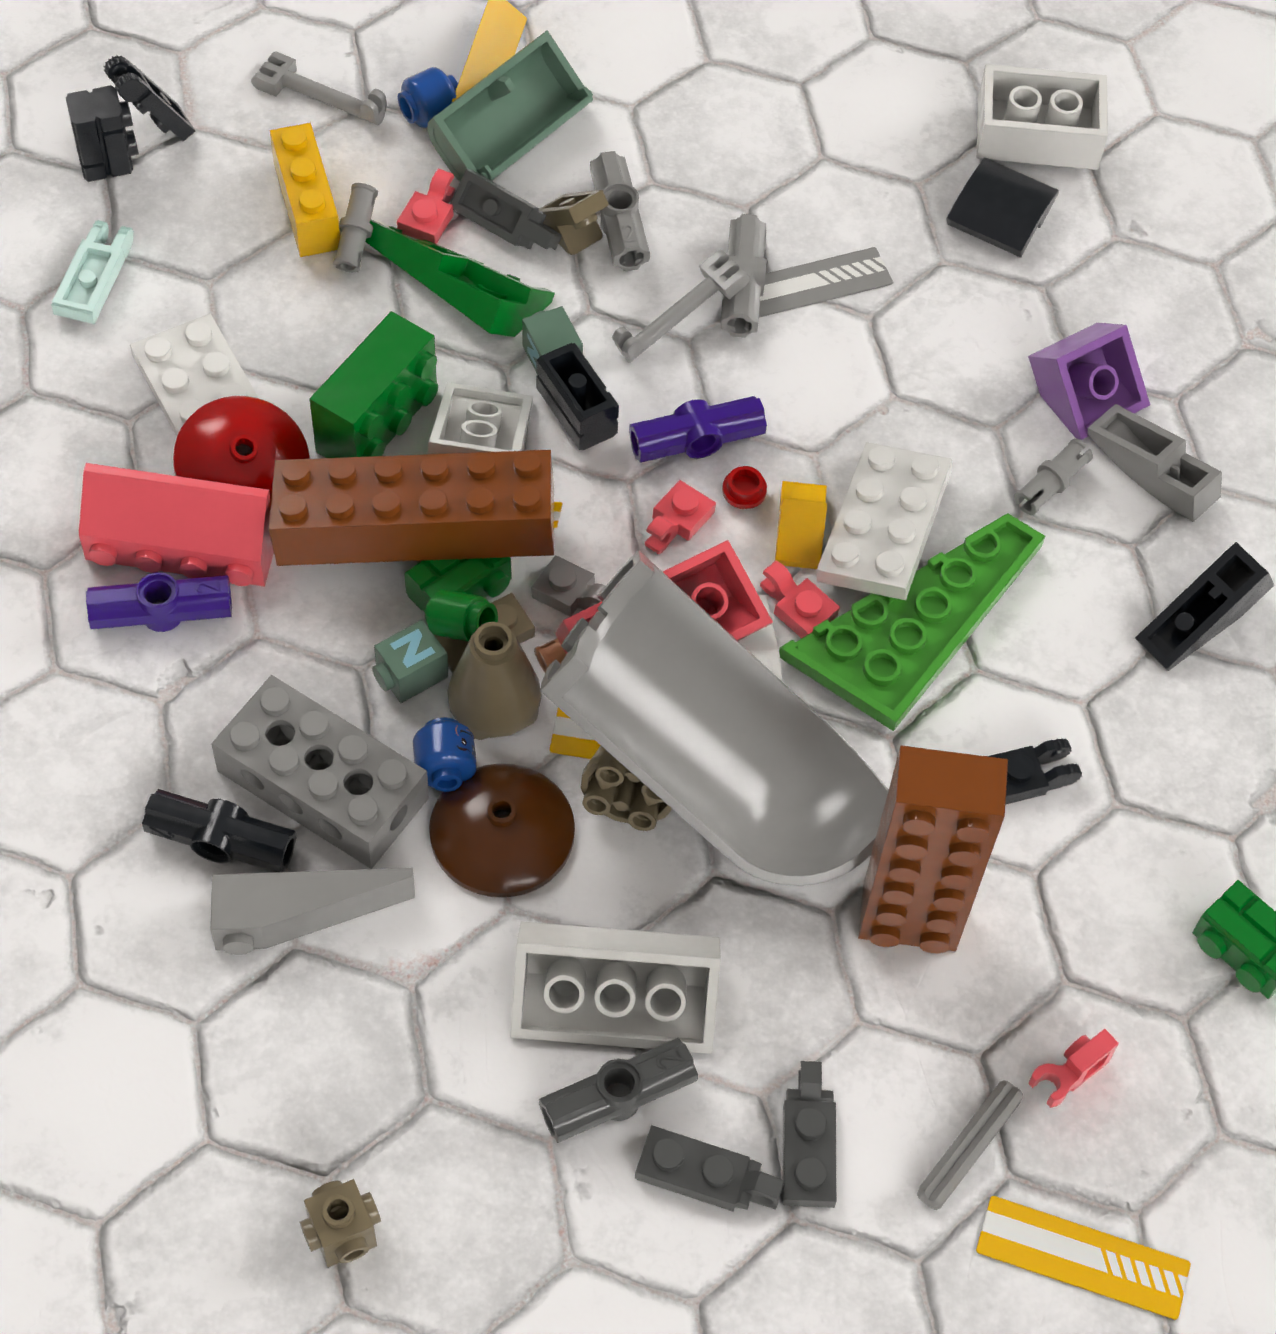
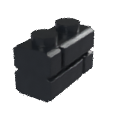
(101, 134)
(577, 396)

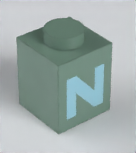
(547, 332)
(410, 662)

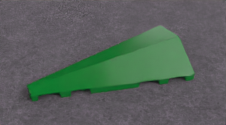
(477, 291)

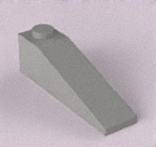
(280, 906)

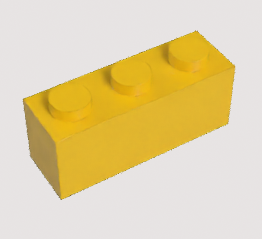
(305, 189)

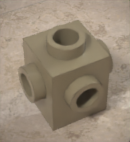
(345, 1238)

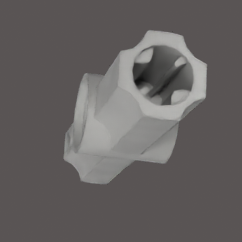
(621, 218)
(747, 250)

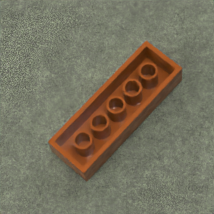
(412, 507)
(932, 848)

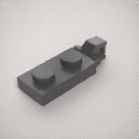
(502, 212)
(809, 1141)
(705, 1172)

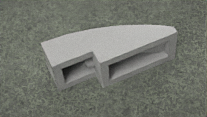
(1157, 461)

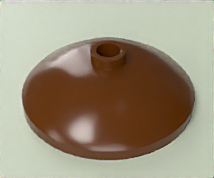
(506, 853)

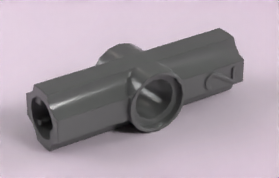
(590, 1104)

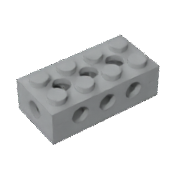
(321, 771)

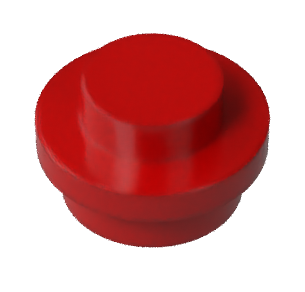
(744, 487)

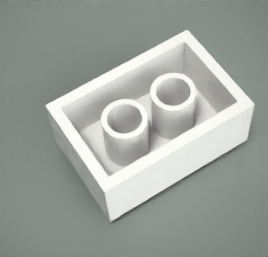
(1042, 116)

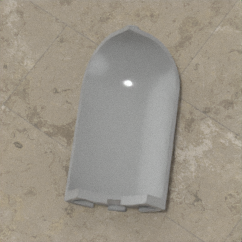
(716, 733)

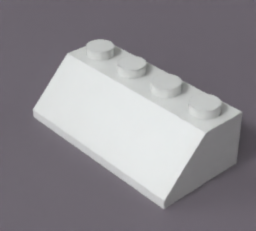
(615, 986)

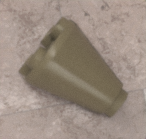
(494, 684)
(619, 794)

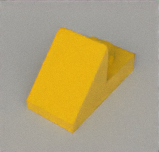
(801, 524)

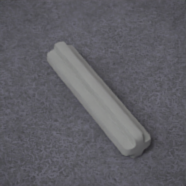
(969, 1145)

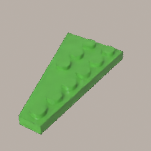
(893, 648)

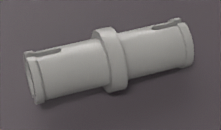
(355, 227)
(1053, 476)

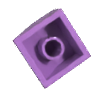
(1089, 375)

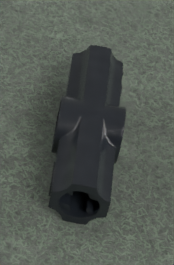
(219, 831)

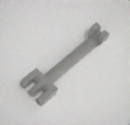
(281, 73)
(720, 275)

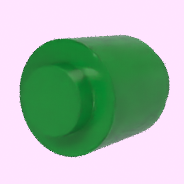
(458, 614)

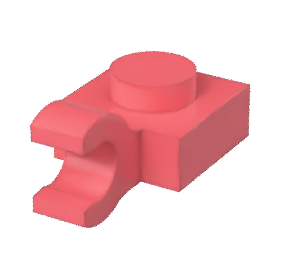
(429, 214)
(680, 513)
(800, 605)
(1083, 1060)

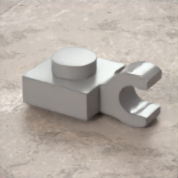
(566, 587)

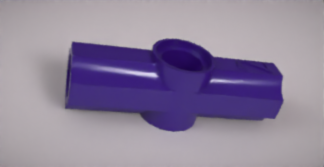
(697, 429)
(135, 605)

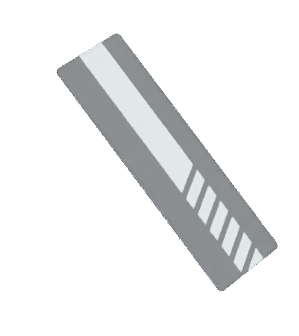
(823, 281)

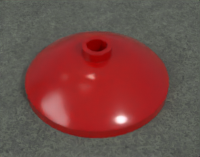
(213, 432)

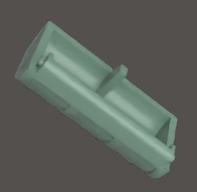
(509, 111)

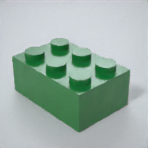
(375, 391)

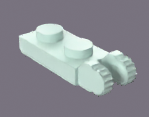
(92, 273)

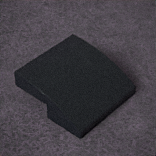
(1002, 206)

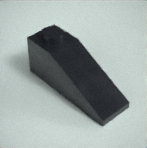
(1206, 607)

